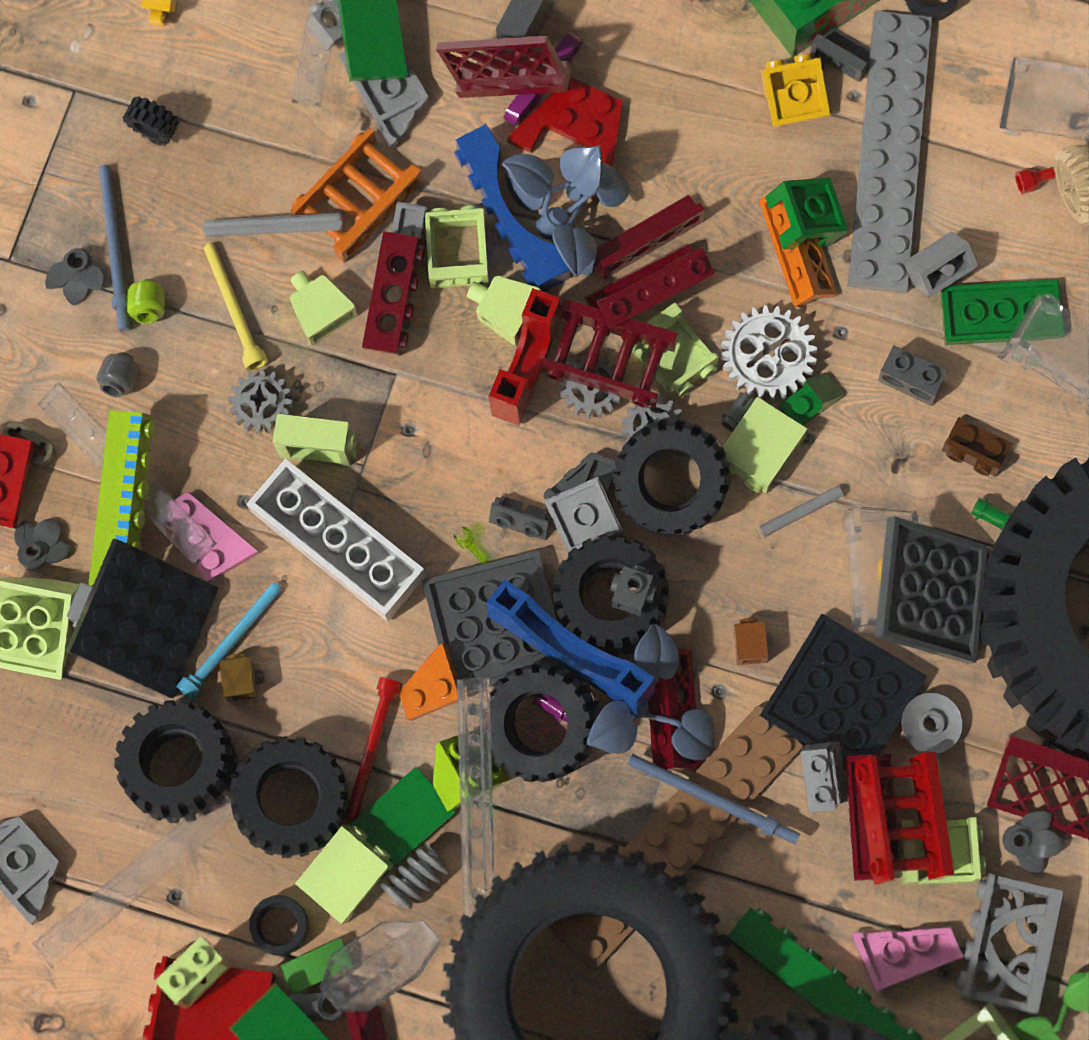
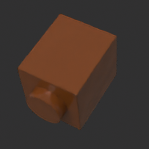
(750, 642)

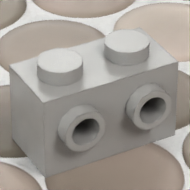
(940, 264)

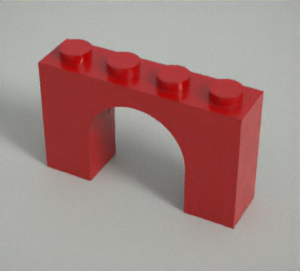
(515, 387)

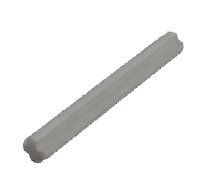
(273, 225)

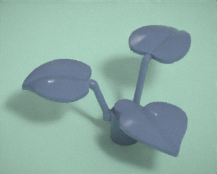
(583, 171)
(574, 245)
(614, 725)

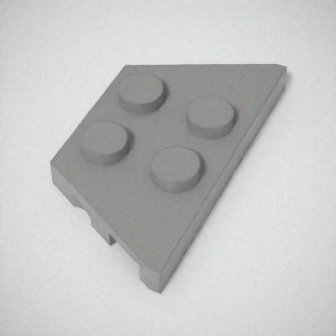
(392, 102)
(25, 868)

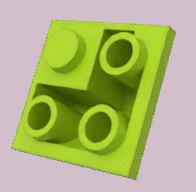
(447, 773)

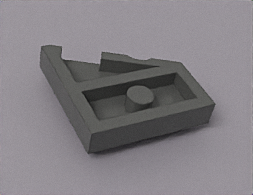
(589, 468)

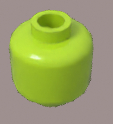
(146, 301)

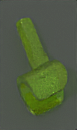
(469, 544)

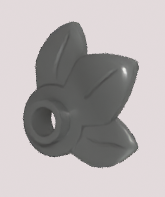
(75, 280)
(41, 539)
(1037, 843)

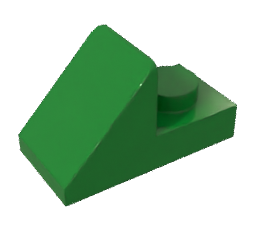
(812, 399)

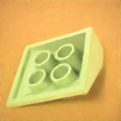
(35, 625)

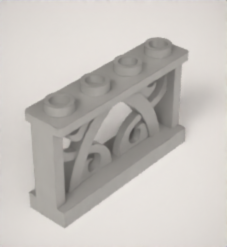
(1045, 918)

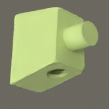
(320, 306)
(501, 306)

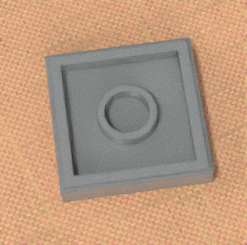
(583, 513)

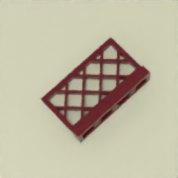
(498, 78)
(1045, 758)

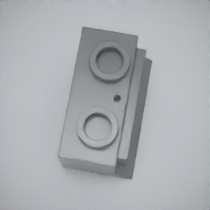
(824, 776)

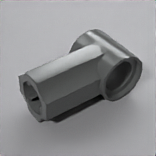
(315, 1007)

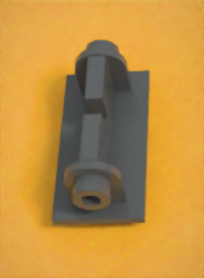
(508, 514)

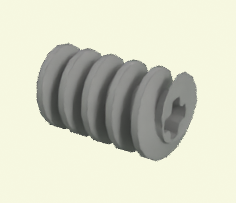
(415, 877)

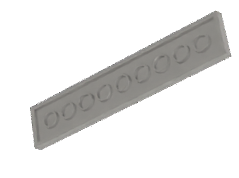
(889, 152)

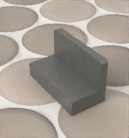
(842, 53)

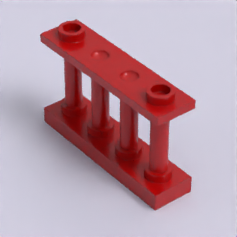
(931, 815)

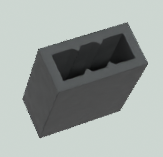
(524, 19)

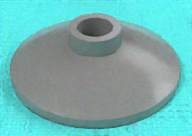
(946, 722)

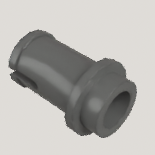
(736, 412)

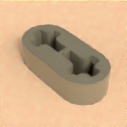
(40, 442)

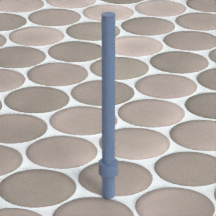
(120, 298)
(768, 825)

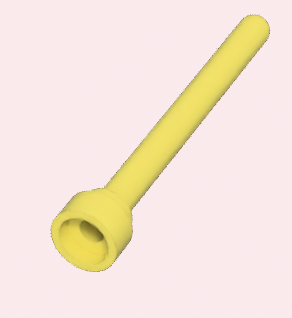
(254, 357)

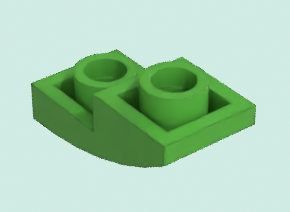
(310, 967)

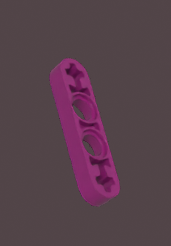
(524, 104)

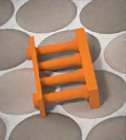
(384, 200)

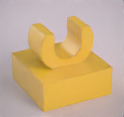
(158, 10)

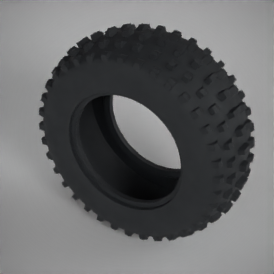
(595, 884)

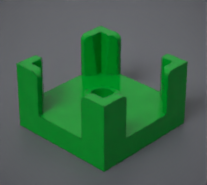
(810, 210)

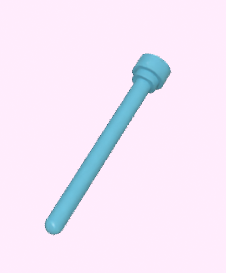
(193, 684)

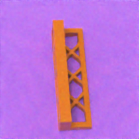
(797, 266)

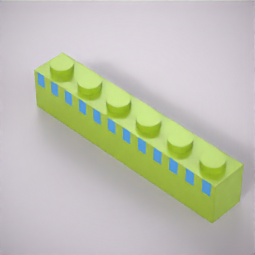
(122, 483)

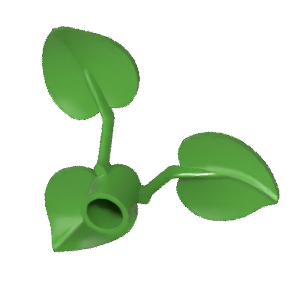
(1040, 1028)

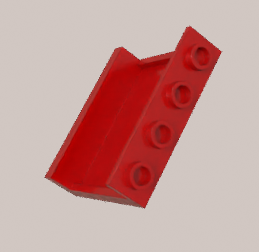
(212, 1012)

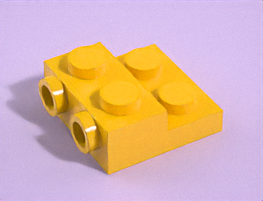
(795, 90)

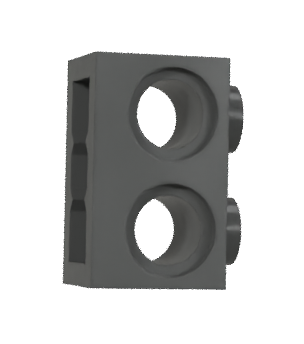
(912, 375)

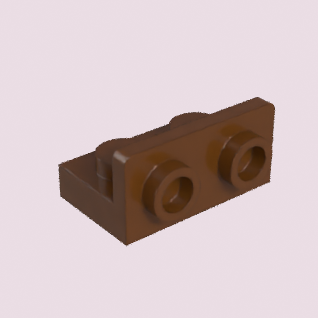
(976, 447)

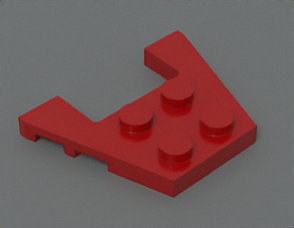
(579, 115)

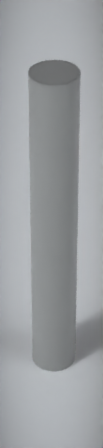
(801, 511)

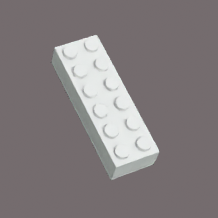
(336, 540)

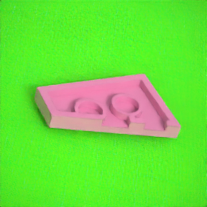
(230, 547)
(901, 956)

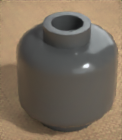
(118, 374)

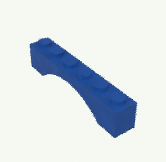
(539, 258)
(610, 675)

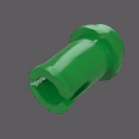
(990, 513)

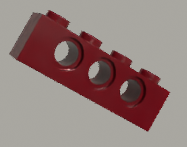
(392, 247)

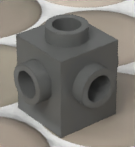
(633, 600)

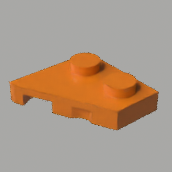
(431, 685)

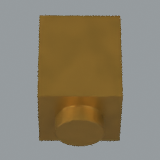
(238, 678)

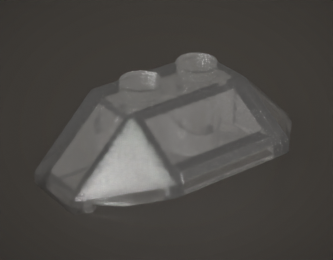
(378, 964)

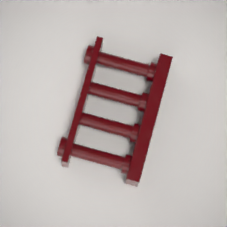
(651, 284)
(631, 333)

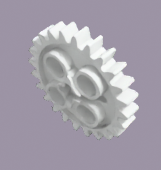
(752, 332)

